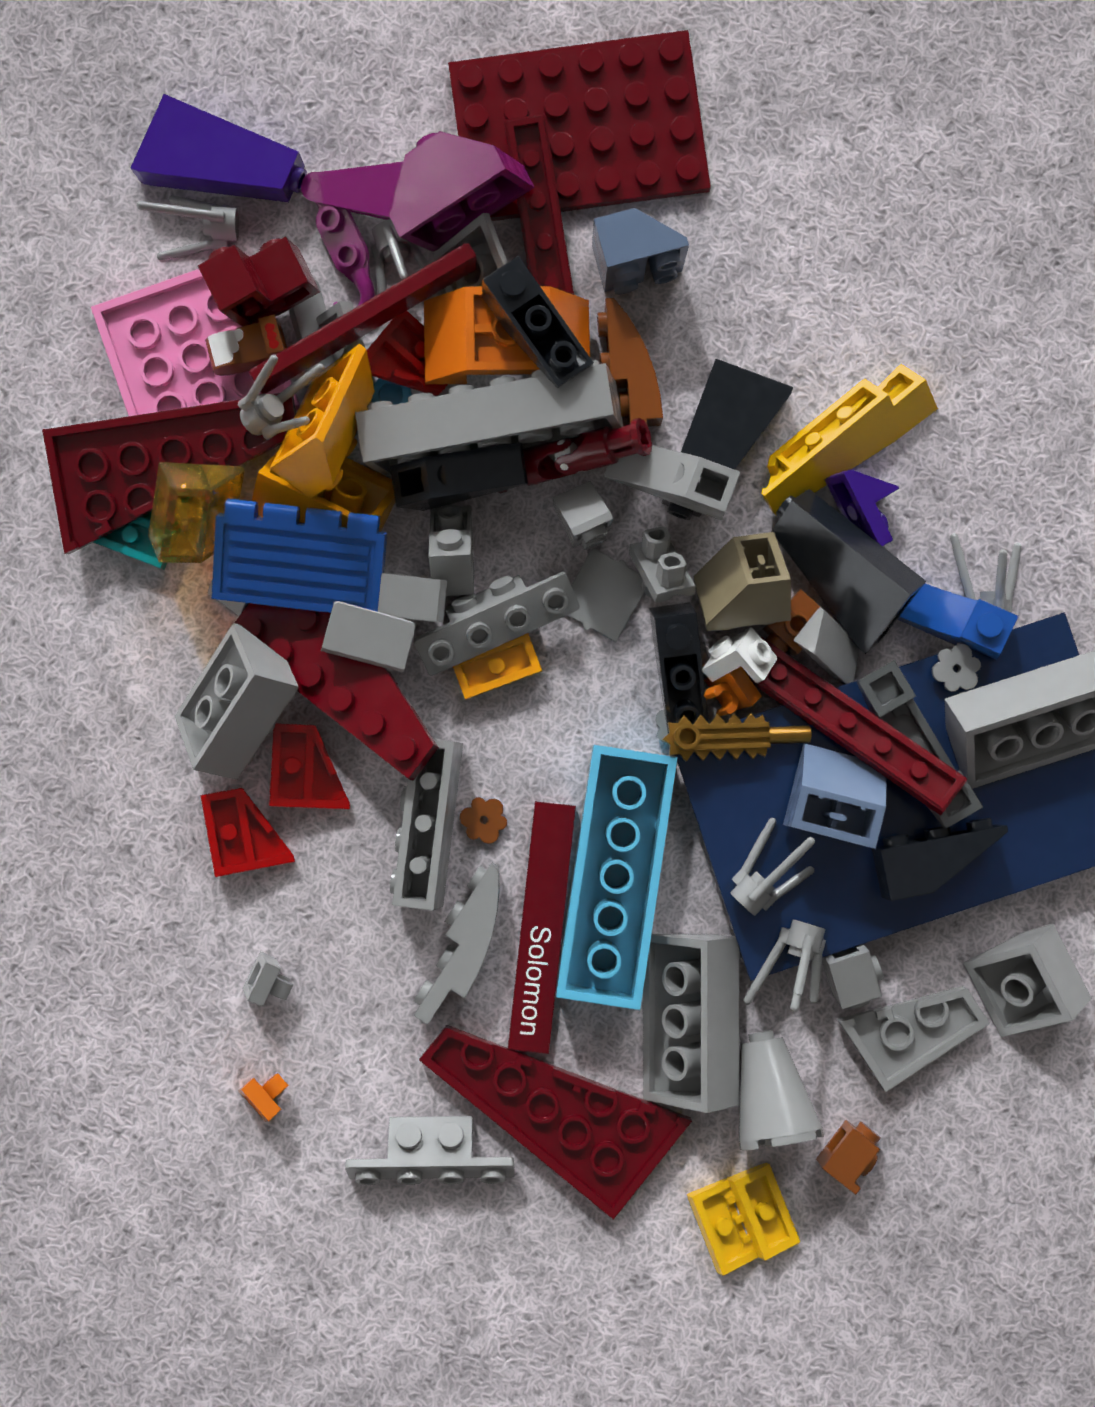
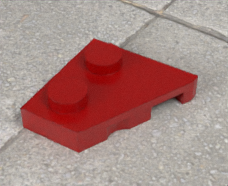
(400, 355)
(303, 770)
(240, 834)

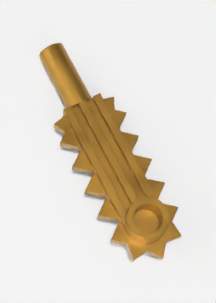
(752, 736)

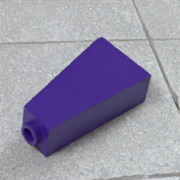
(211, 155)

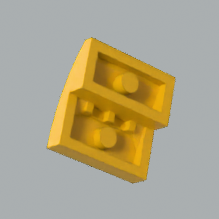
(760, 1210)

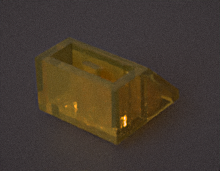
(187, 507)

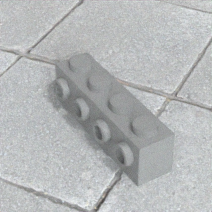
(427, 831)

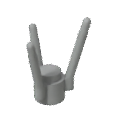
(217, 221)
(393, 250)
(263, 412)
(1004, 586)
(758, 892)
(805, 942)

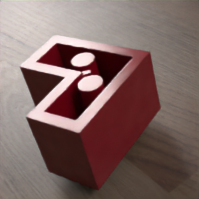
(258, 284)

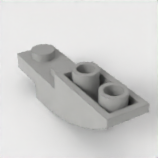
(470, 928)

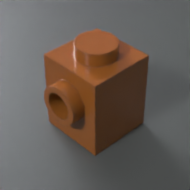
(783, 633)

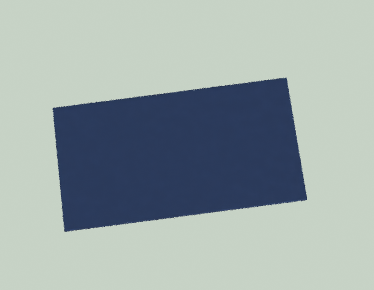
(1044, 808)

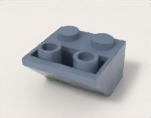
(625, 243)
(837, 797)

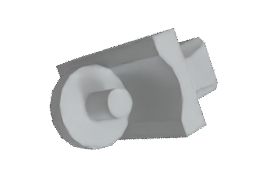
(660, 566)

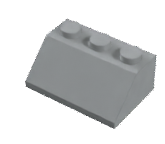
(234, 704)

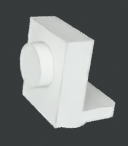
(742, 650)

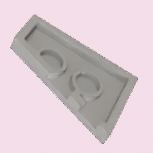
(913, 1033)

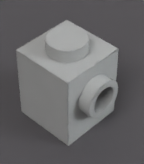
(853, 976)

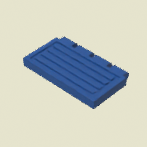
(295, 562)

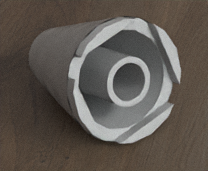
(773, 1097)

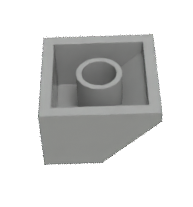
(1029, 982)

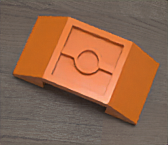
(468, 339)

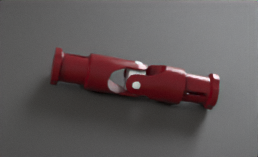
(586, 452)

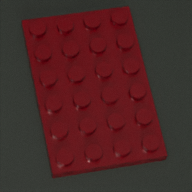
(614, 112)

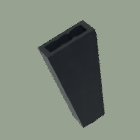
(730, 418)
(846, 568)

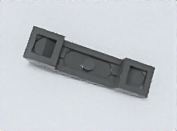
(892, 700)

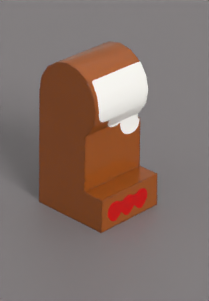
(246, 347)

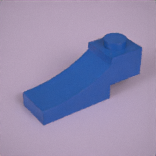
(960, 620)

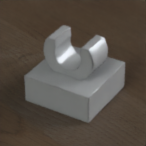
(266, 979)

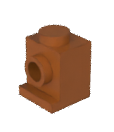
(850, 1154)

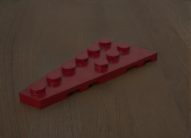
(109, 467)
(349, 691)
(576, 1126)

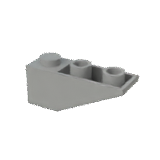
(678, 479)

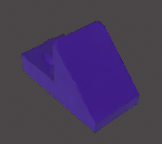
(857, 499)

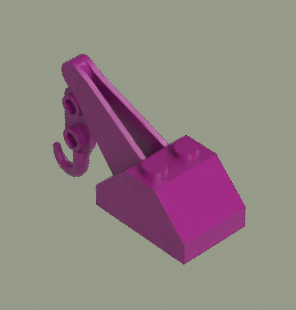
(426, 196)

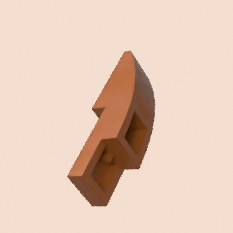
(629, 365)

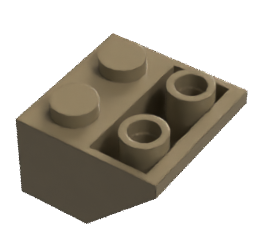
(745, 584)

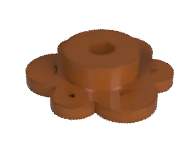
(492, 810)

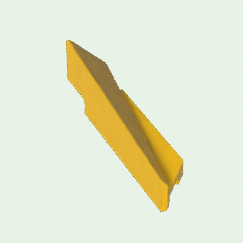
(848, 434)

